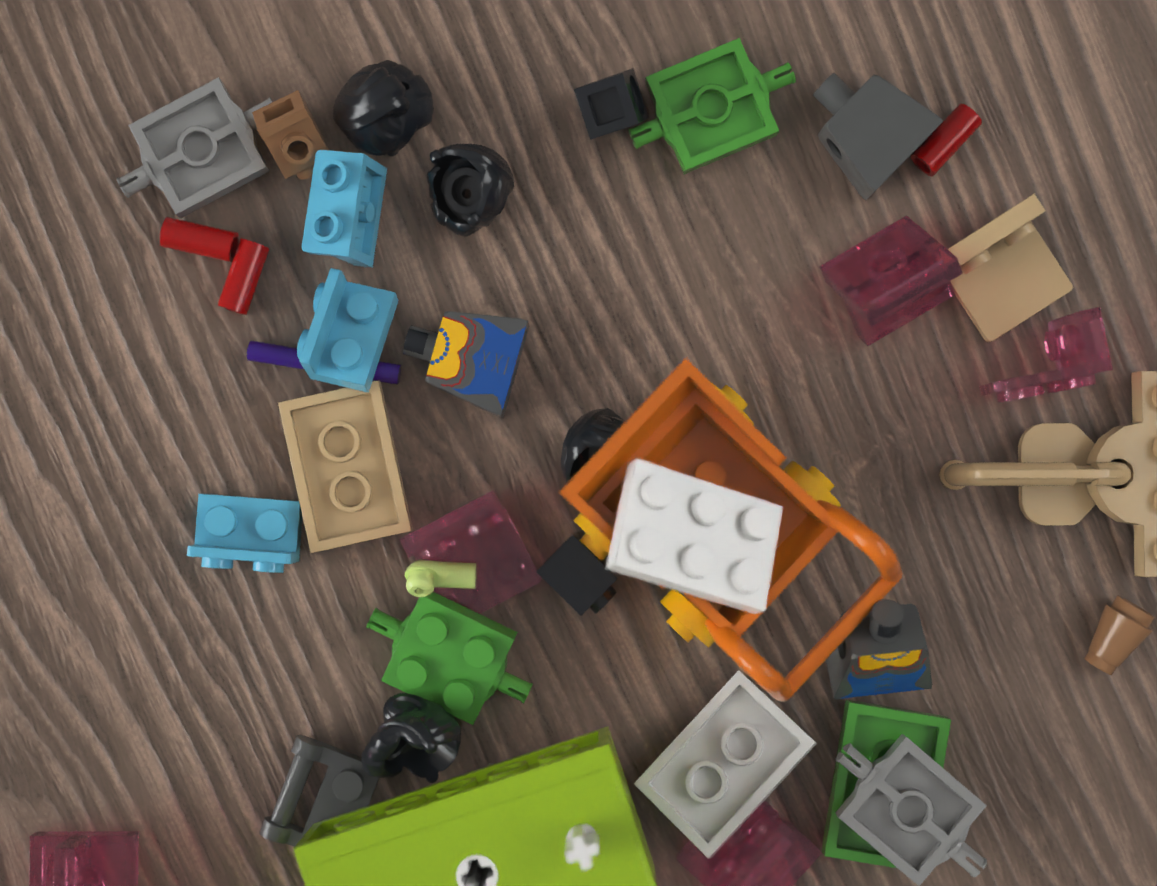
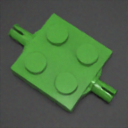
(712, 106)
(449, 656)

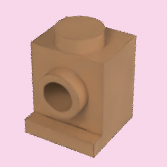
(287, 122)

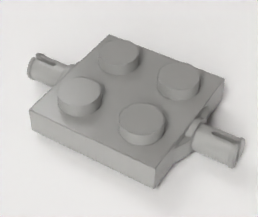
(196, 149)
(911, 810)

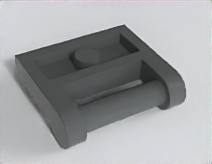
(342, 789)

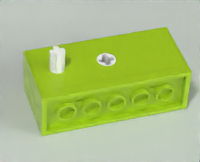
(518, 822)

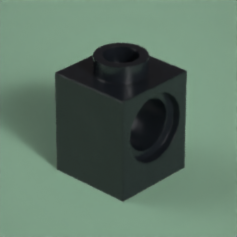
(611, 104)
(579, 576)

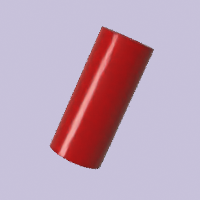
(946, 139)
(198, 239)
(243, 276)

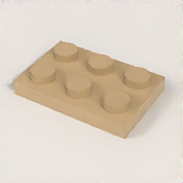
(345, 467)

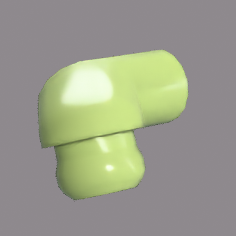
(427, 574)

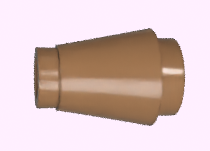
(1118, 634)

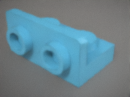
(344, 207)
(346, 332)
(247, 531)

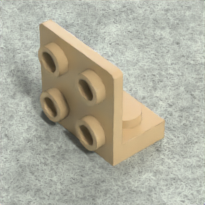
(1007, 271)

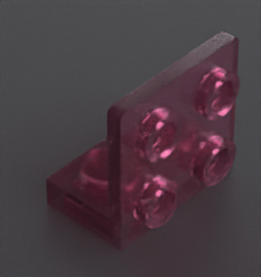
(1079, 351)
(480, 535)

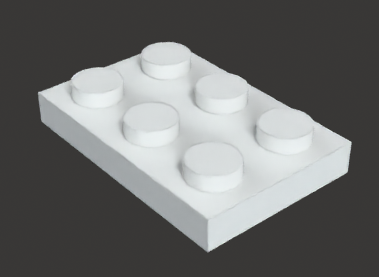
(695, 537)
(724, 764)

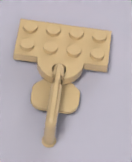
(1067, 474)

